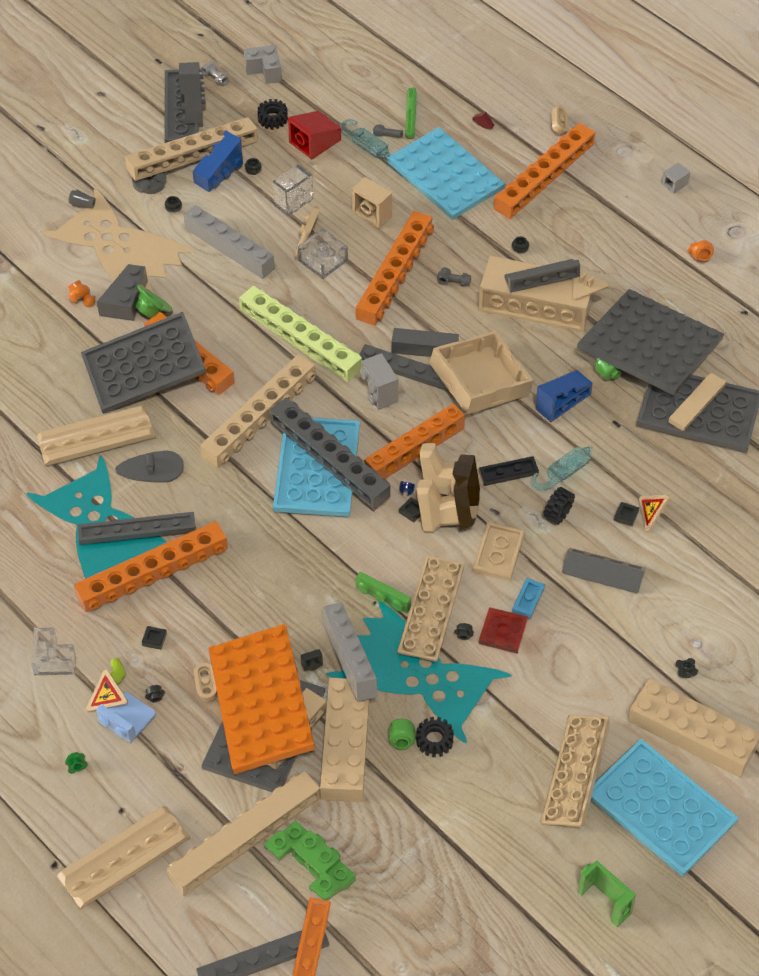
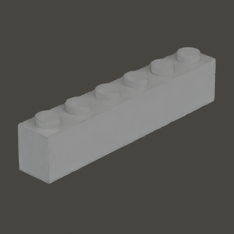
(229, 241)
(350, 652)

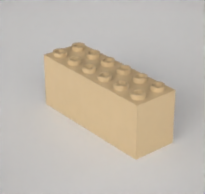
(544, 304)

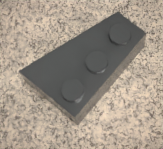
(191, 92)
(123, 294)

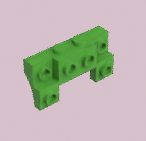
(315, 856)

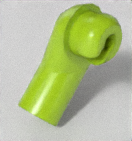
(118, 670)

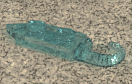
(366, 140)
(564, 467)

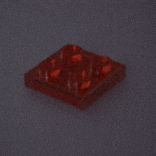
(503, 630)

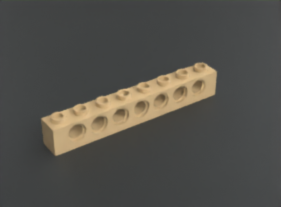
(186, 149)
(256, 411)

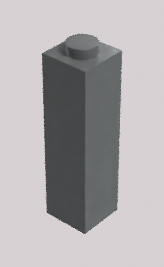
(419, 342)

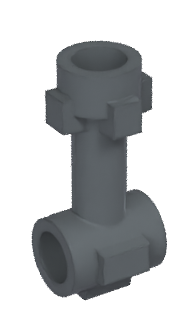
(445, 275)

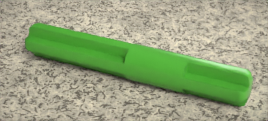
(411, 112)

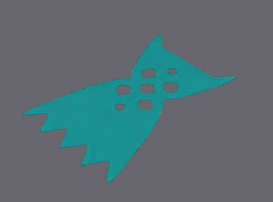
(94, 556)
(382, 654)

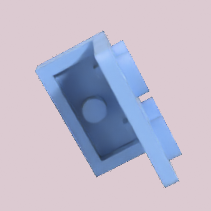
(127, 719)

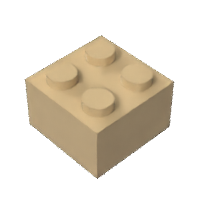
(372, 202)

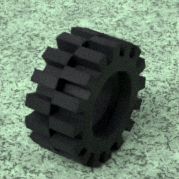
(272, 120)
(559, 505)
(434, 747)

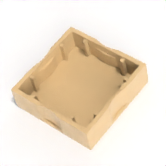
(481, 372)

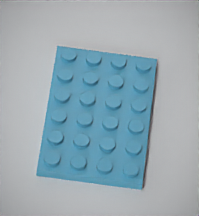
(446, 173)
(305, 484)
(662, 807)

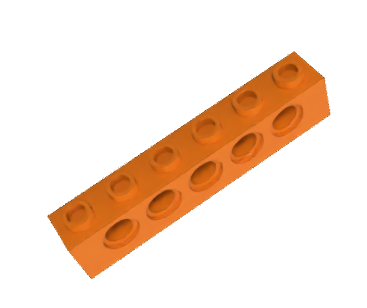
(218, 375)
(408, 446)

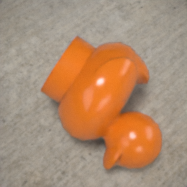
(701, 250)
(80, 291)

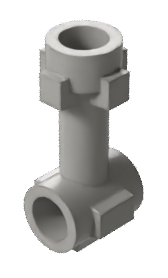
(211, 68)

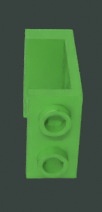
(610, 886)

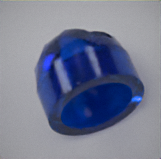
(406, 486)

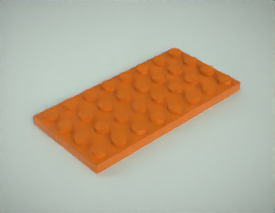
(261, 699)

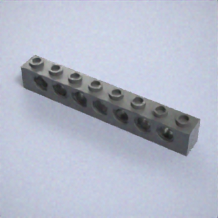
(330, 453)

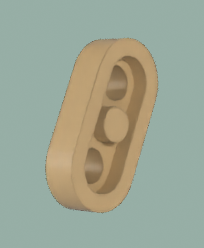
(559, 120)
(205, 684)

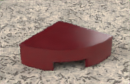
(483, 120)

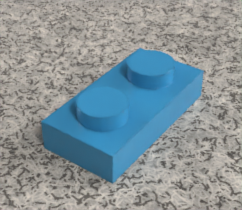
(528, 598)

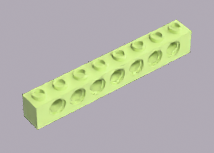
(300, 333)

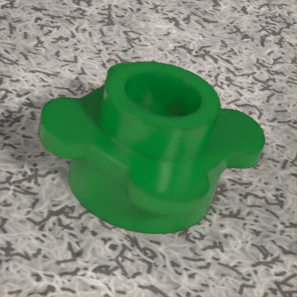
(75, 762)

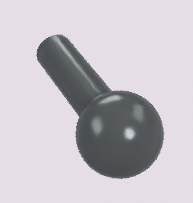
(379, 130)

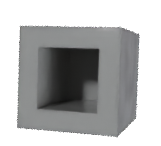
(676, 178)

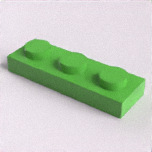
(383, 592)

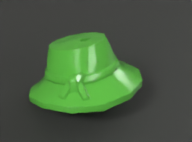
(150, 304)

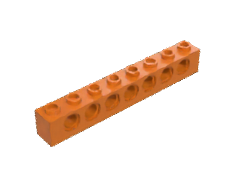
(544, 170)
(394, 268)
(200, 542)

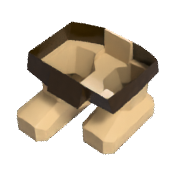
(457, 481)

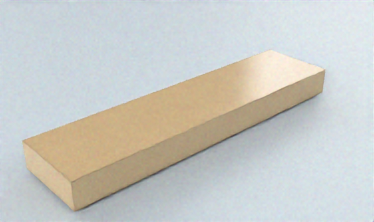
(697, 401)

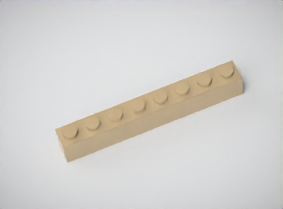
(243, 833)

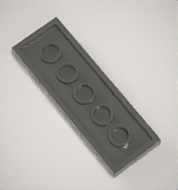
(173, 123)

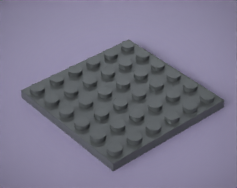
(650, 341)

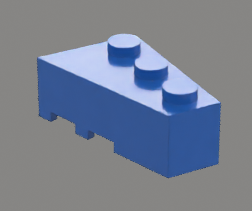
(220, 163)
(562, 394)

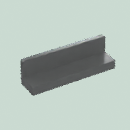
(542, 275)
(603, 570)

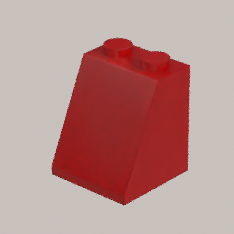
(313, 133)

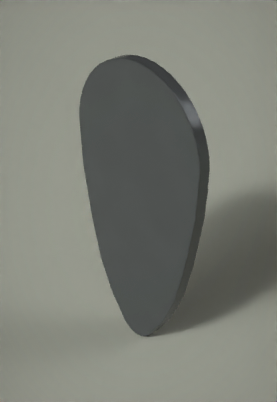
(152, 467)

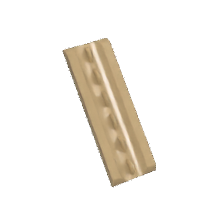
(95, 435)
(431, 608)
(576, 771)
(122, 856)

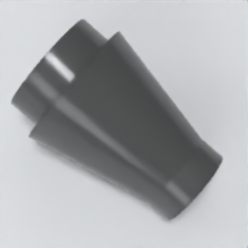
(81, 199)

